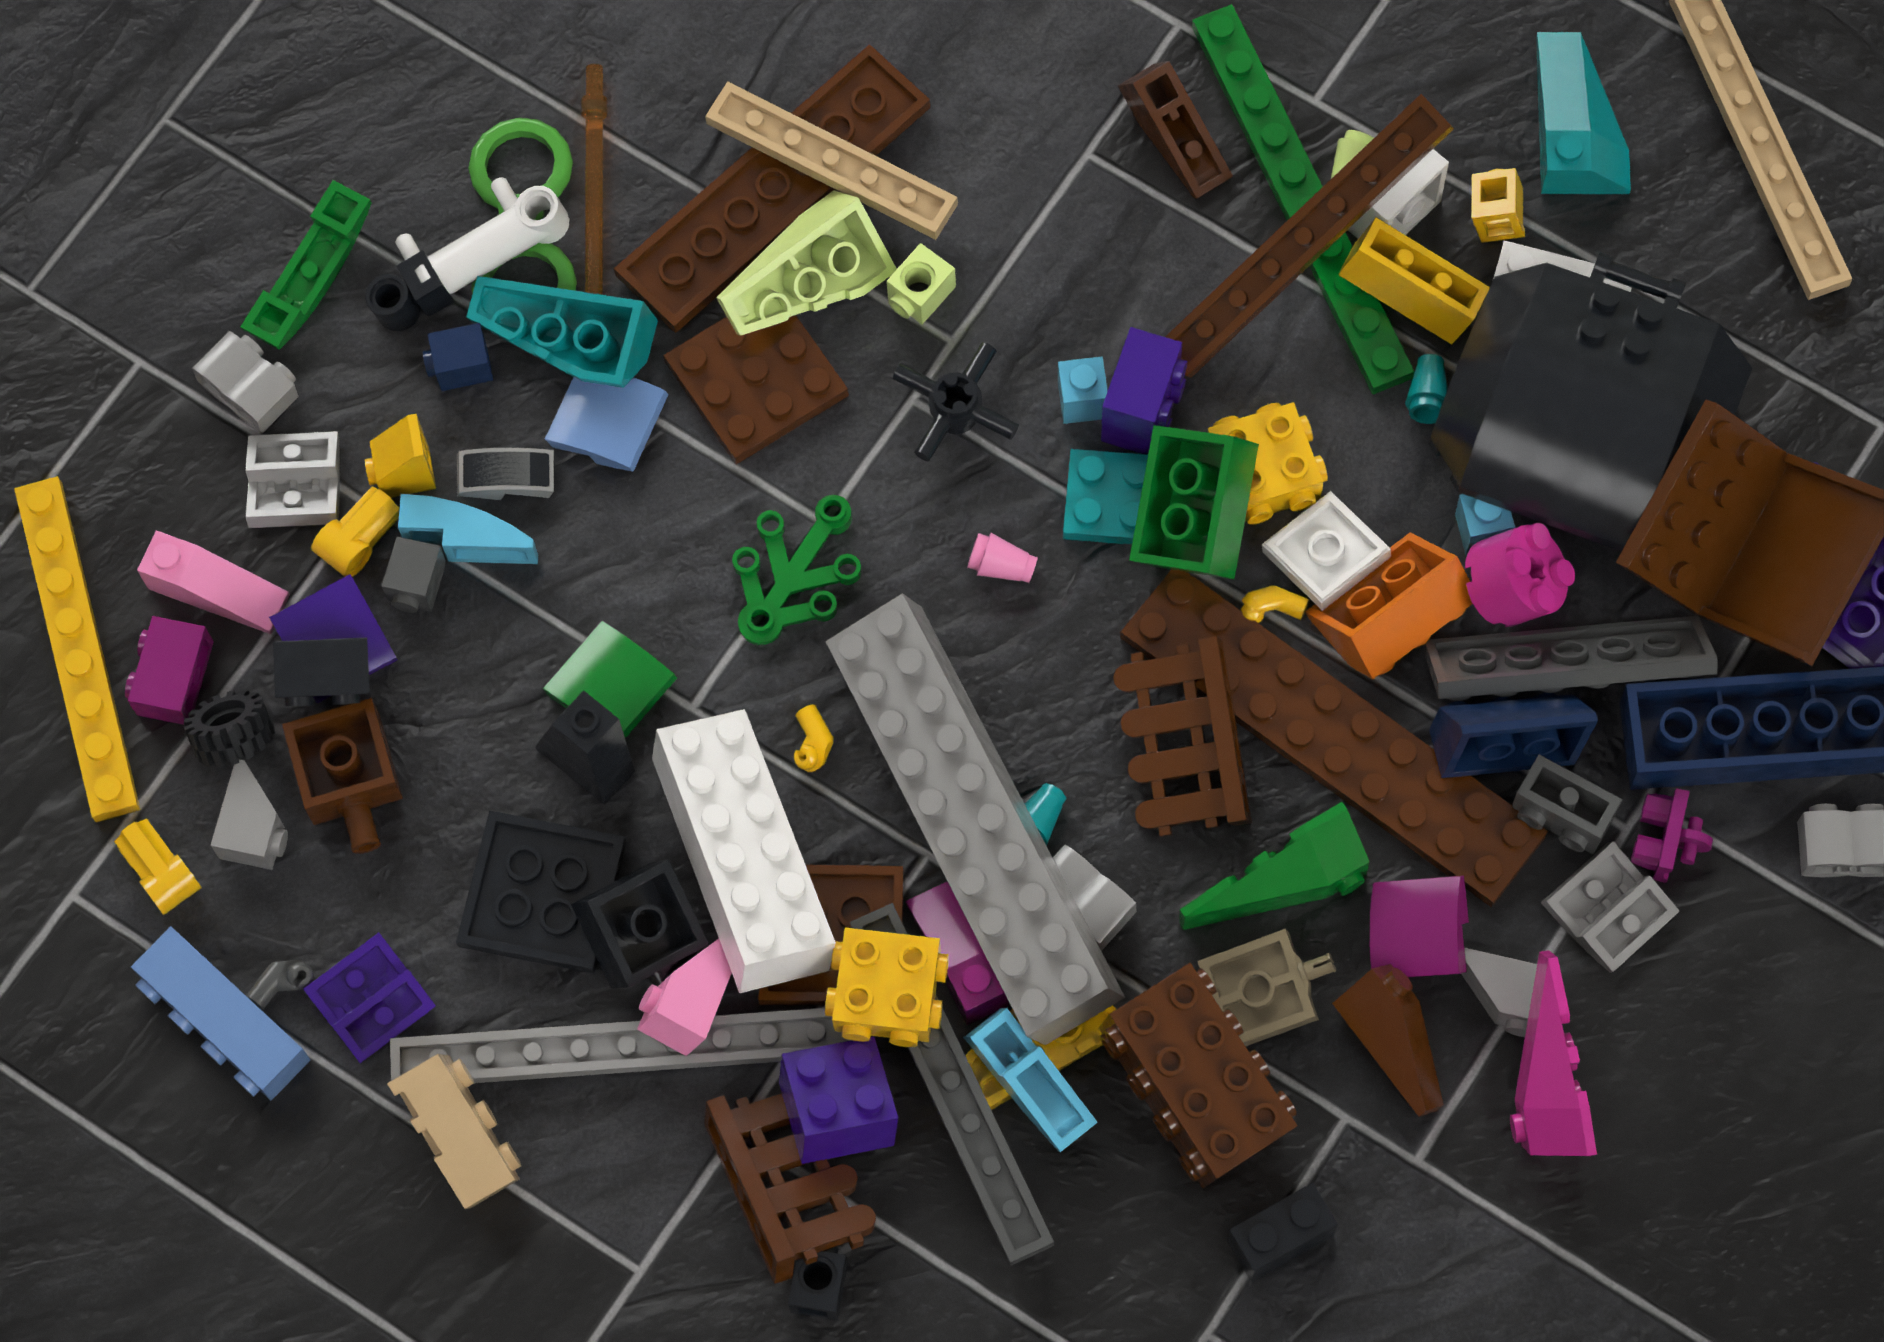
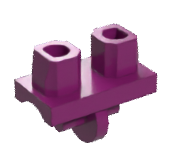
(1661, 854)

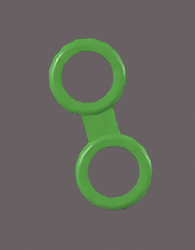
(556, 182)

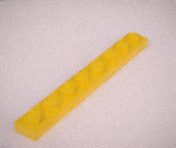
(77, 650)

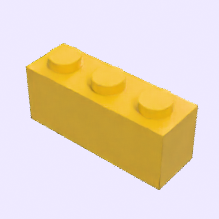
(1414, 281)

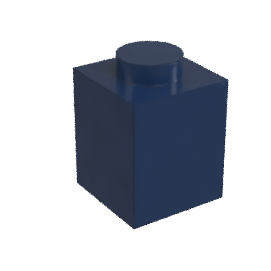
(458, 357)

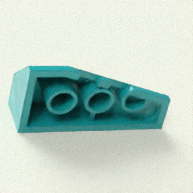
(1577, 127)
(575, 331)

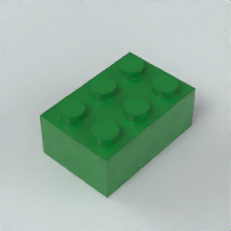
(1194, 501)

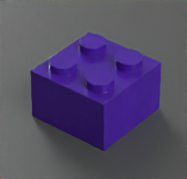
(1142, 390)
(838, 1100)

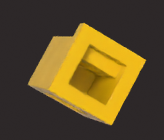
(1497, 205)

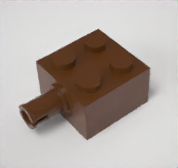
(344, 768)

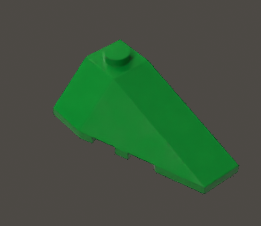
(1311, 867)

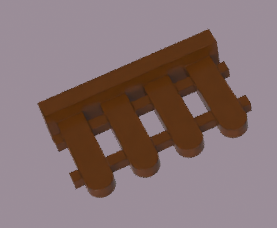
(1191, 714)
(766, 1206)

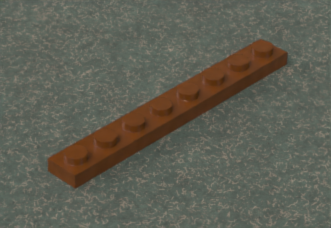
(1309, 232)

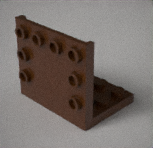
(1755, 536)

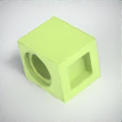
(922, 267)

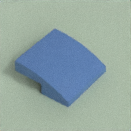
(607, 421)

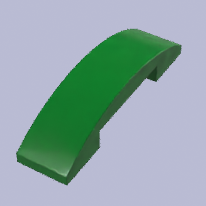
(312, 267)

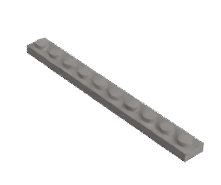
(616, 1047)

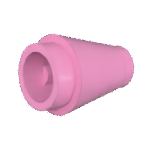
(1001, 559)

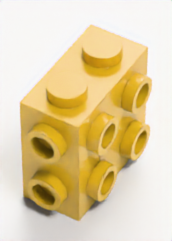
(1285, 466)
(886, 986)

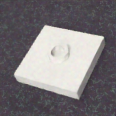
(1326, 550)

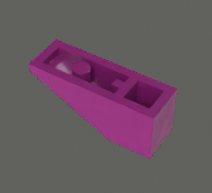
(969, 972)

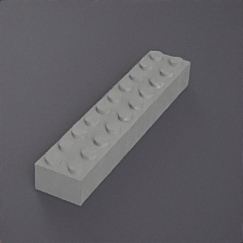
(975, 821)

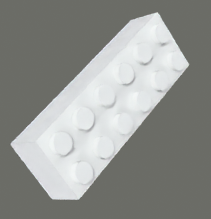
(743, 851)

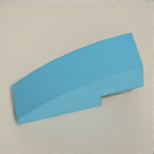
(463, 531)
(1030, 1079)

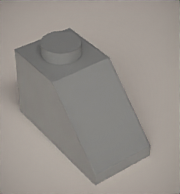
(248, 823)
(1502, 987)

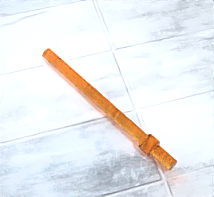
(594, 111)

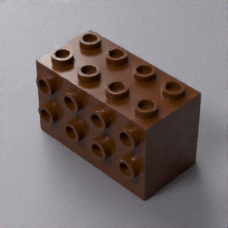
(1197, 1074)

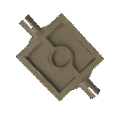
(1266, 985)

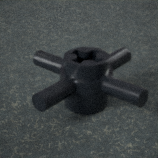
(962, 416)

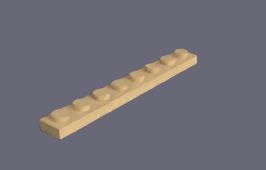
(1763, 146)

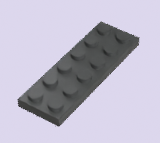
(1570, 657)

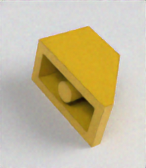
(401, 459)

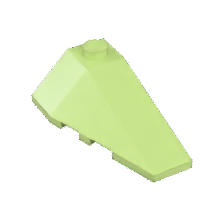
(815, 261)

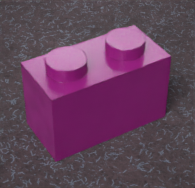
(169, 670)

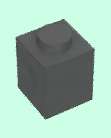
(413, 575)

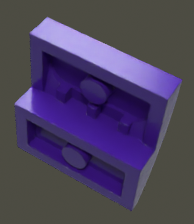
(335, 614)
(369, 997)

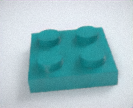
(1103, 495)

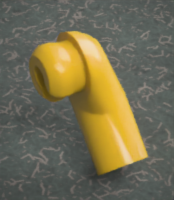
(1273, 598)
(817, 740)

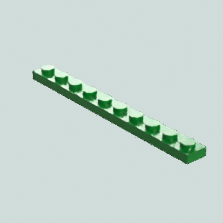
(1293, 184)

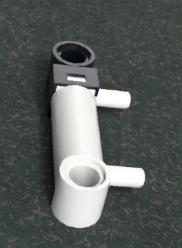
(435, 277)

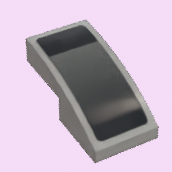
(502, 471)

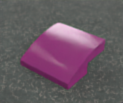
(1419, 925)

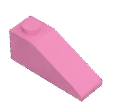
(210, 582)
(686, 1001)

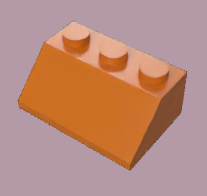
(1395, 606)

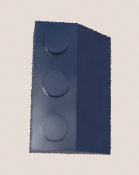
(1510, 734)

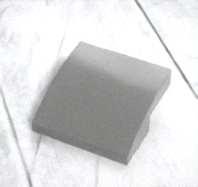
(293, 479)
(1610, 907)

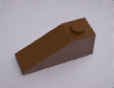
(1175, 127)
(1394, 1032)

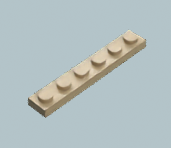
(831, 160)

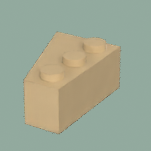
(457, 1129)

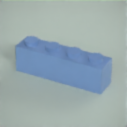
(220, 1014)

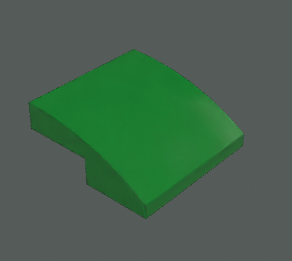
(614, 674)

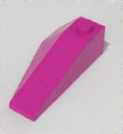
(1549, 1103)

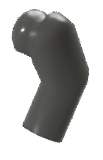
(280, 977)

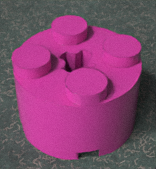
(1518, 575)

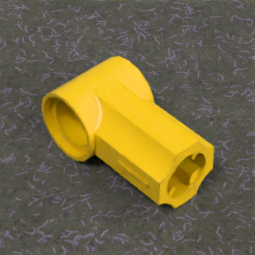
(349, 542)
(162, 873)

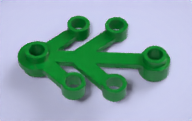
(793, 575)

